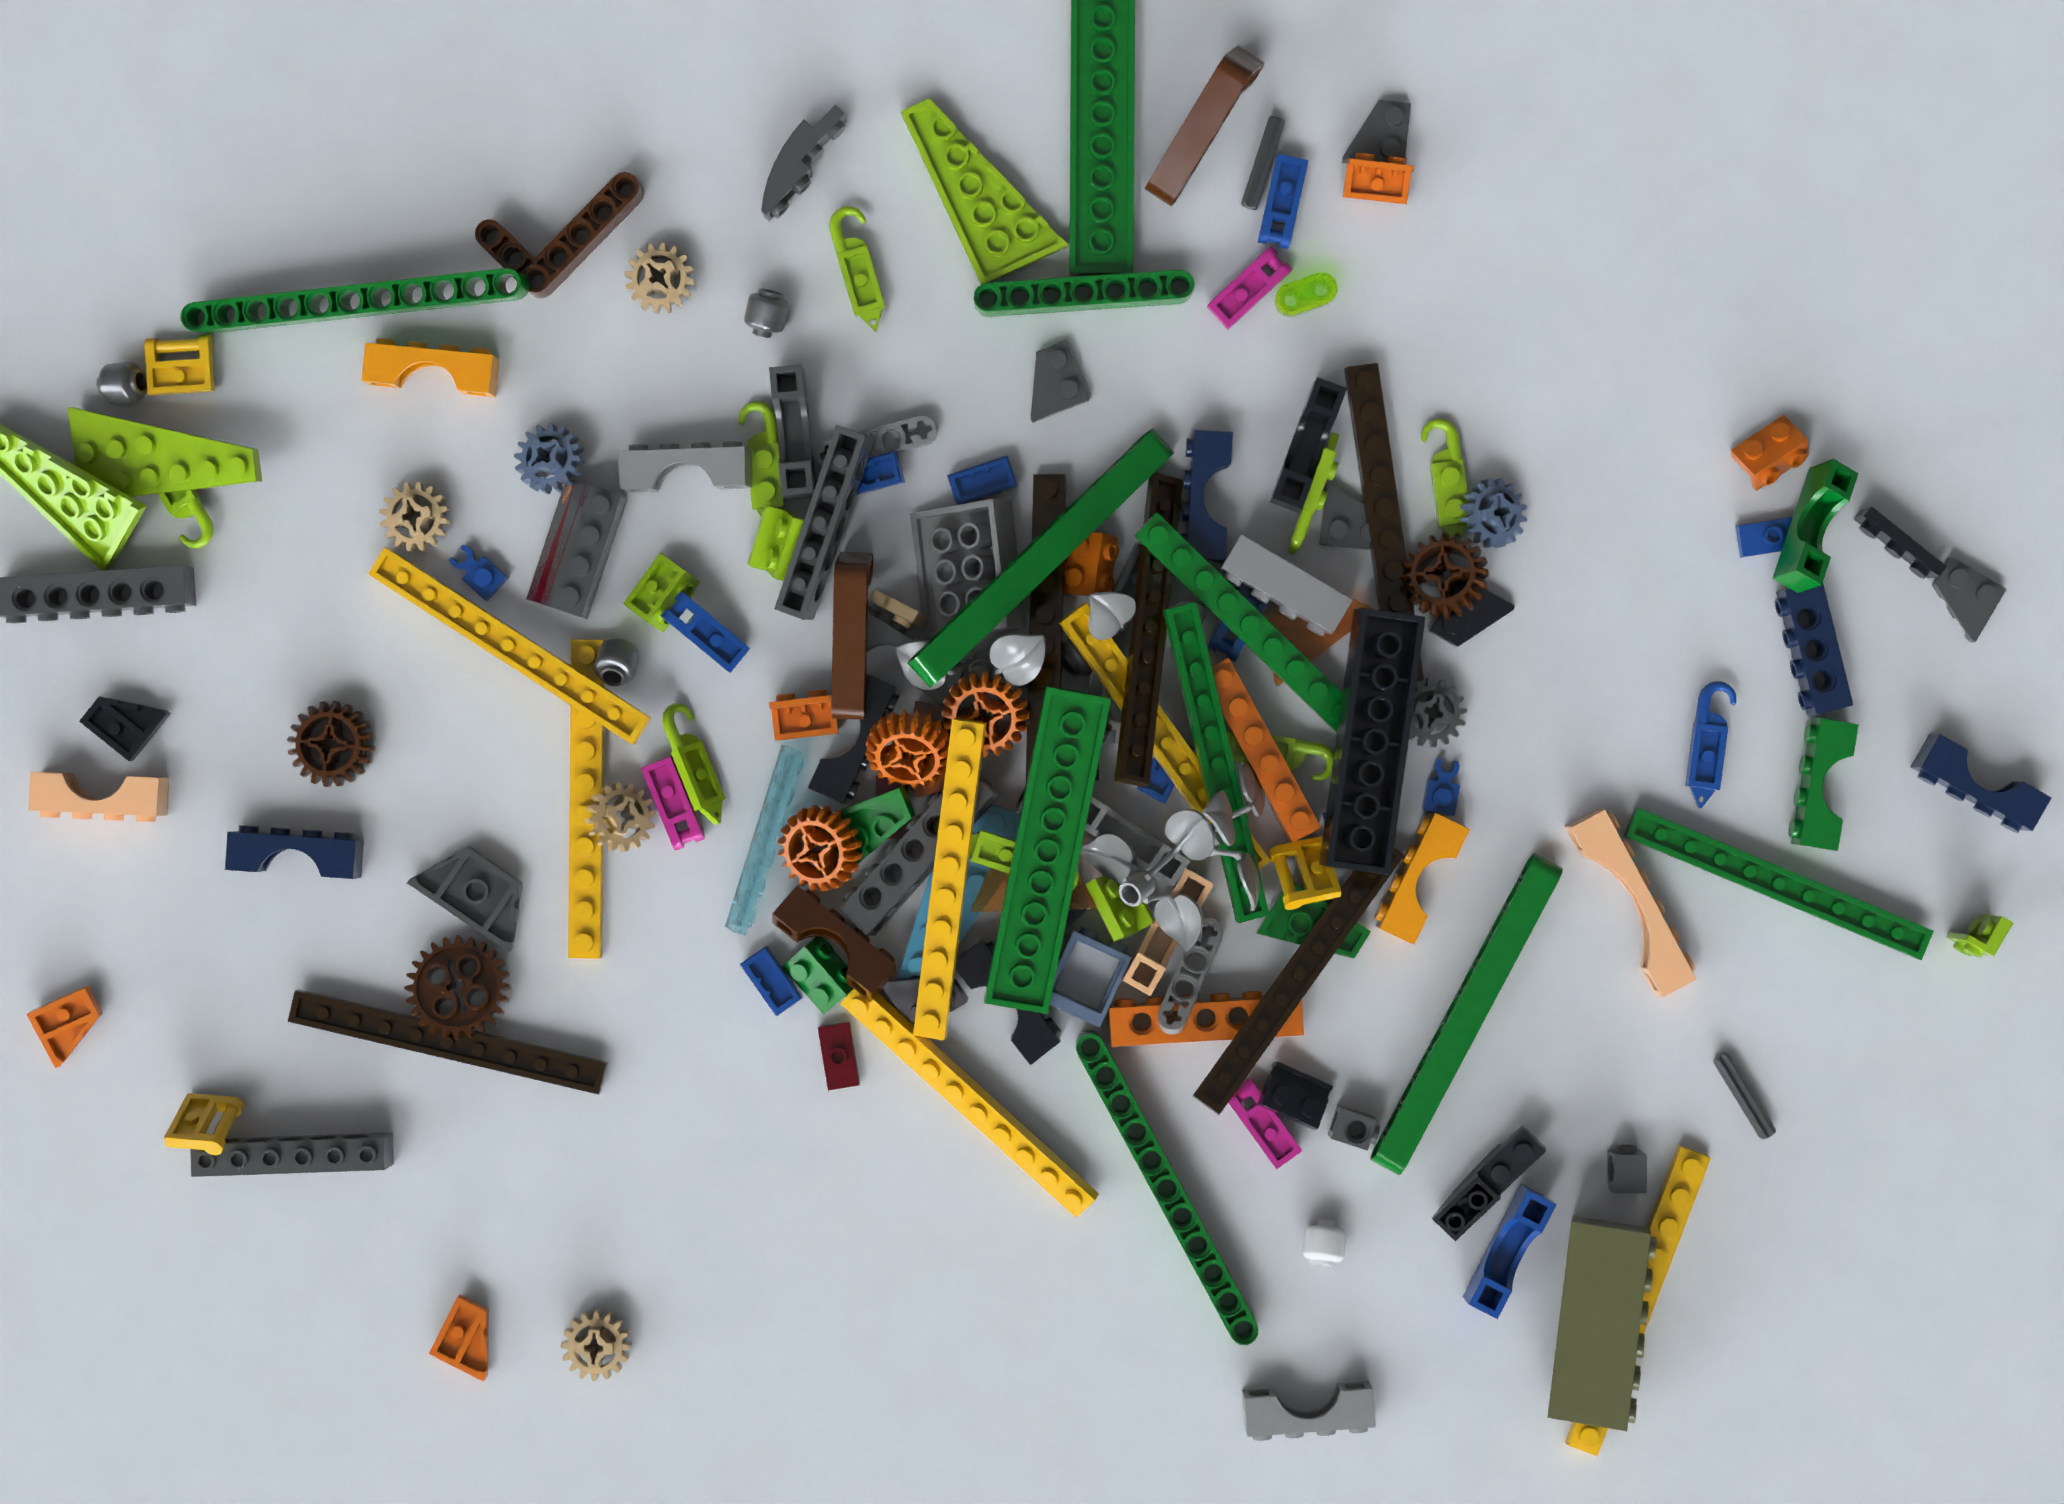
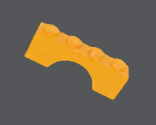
(392, 364)
(1402, 912)

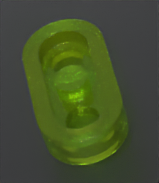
(1304, 294)

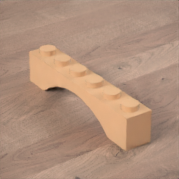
(1662, 958)

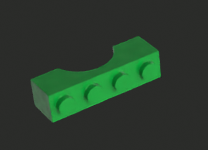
(1824, 493)
(1814, 821)

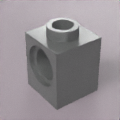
(1339, 1127)
(1627, 1170)

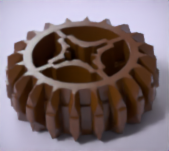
(1420, 574)
(330, 755)

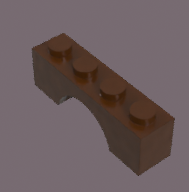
(804, 917)

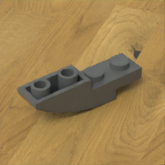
(789, 170)

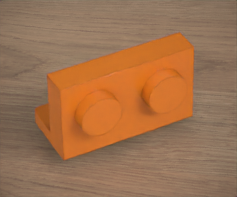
(1377, 180)
(1771, 452)
(1091, 566)
(803, 716)

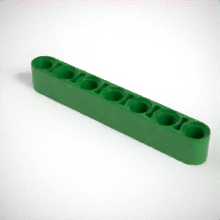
(1097, 284)

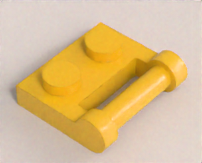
(179, 375)
(1318, 880)
(194, 1118)

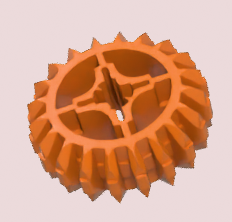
(1009, 704)
(906, 756)
(827, 872)

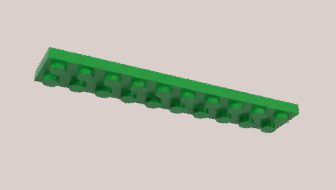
(1102, 137)
(1047, 849)

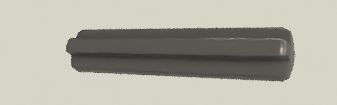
(1263, 162)
(1744, 1095)

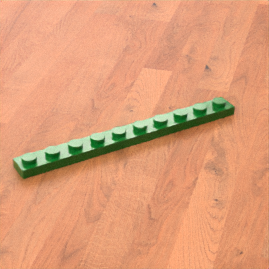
(1241, 618)
(1211, 743)
(1778, 883)

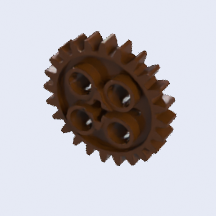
(430, 996)

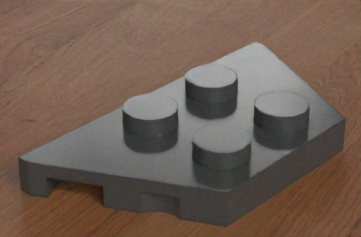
(475, 893)

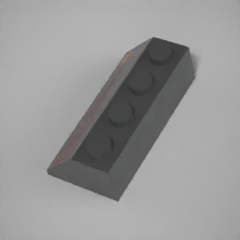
(577, 548)

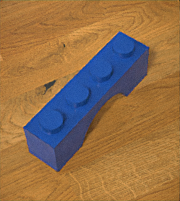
(1519, 1227)

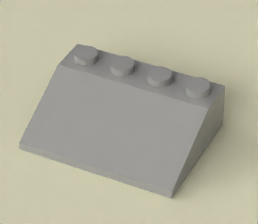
(959, 555)

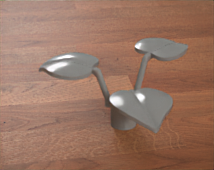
(1109, 618)
(1012, 654)
(1220, 814)
(1176, 916)

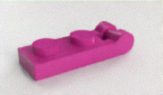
(1248, 288)
(672, 802)
(1264, 1126)

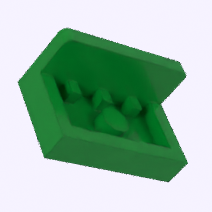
(819, 973)

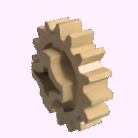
(668, 270)
(411, 503)
(633, 819)
(609, 1344)

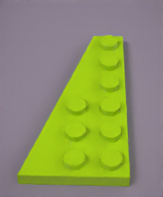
(986, 211)
(156, 459)
(75, 502)

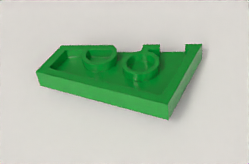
(877, 819)
(1297, 923)

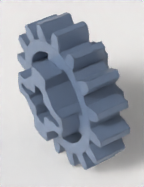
(563, 458)
(1493, 513)

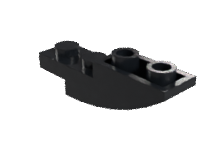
(1487, 1182)

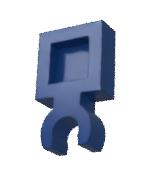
(482, 574)
(1441, 794)

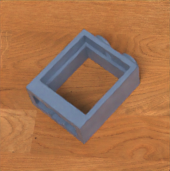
(1075, 1007)

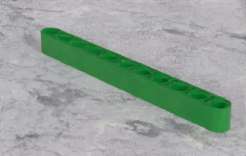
(340, 296)
(1040, 558)
(1466, 1014)
(1169, 1202)

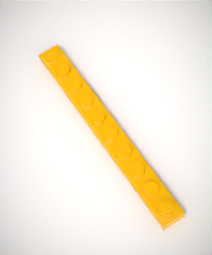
(510, 646)
(1169, 746)
(584, 852)
(949, 878)
(972, 1102)
(1667, 1226)

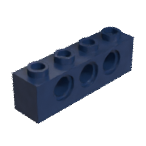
(1828, 659)

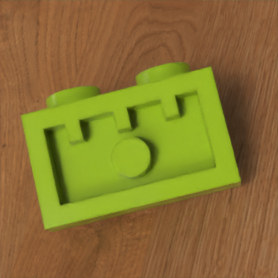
(775, 541)
(658, 589)
(1119, 917)
(1985, 936)

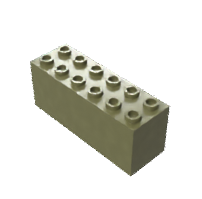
(1601, 1323)

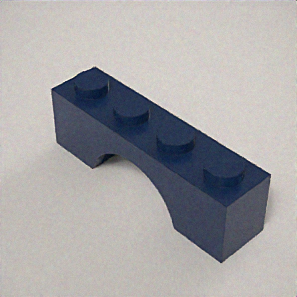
(1209, 454)
(1946, 763)
(255, 850)

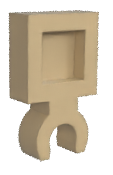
(903, 614)

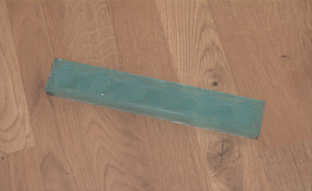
(761, 848)

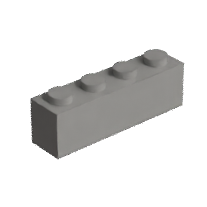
(1285, 585)

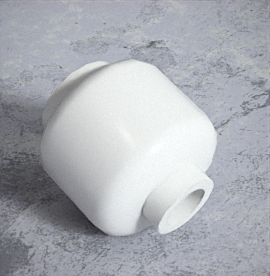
(1324, 1244)

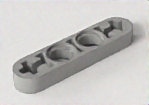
(878, 432)
(1194, 977)

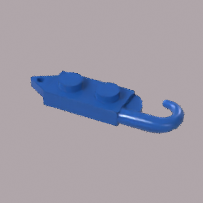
(1707, 745)

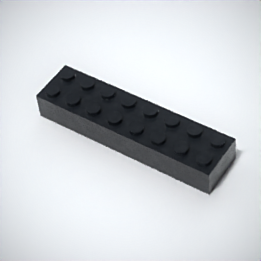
(1372, 741)

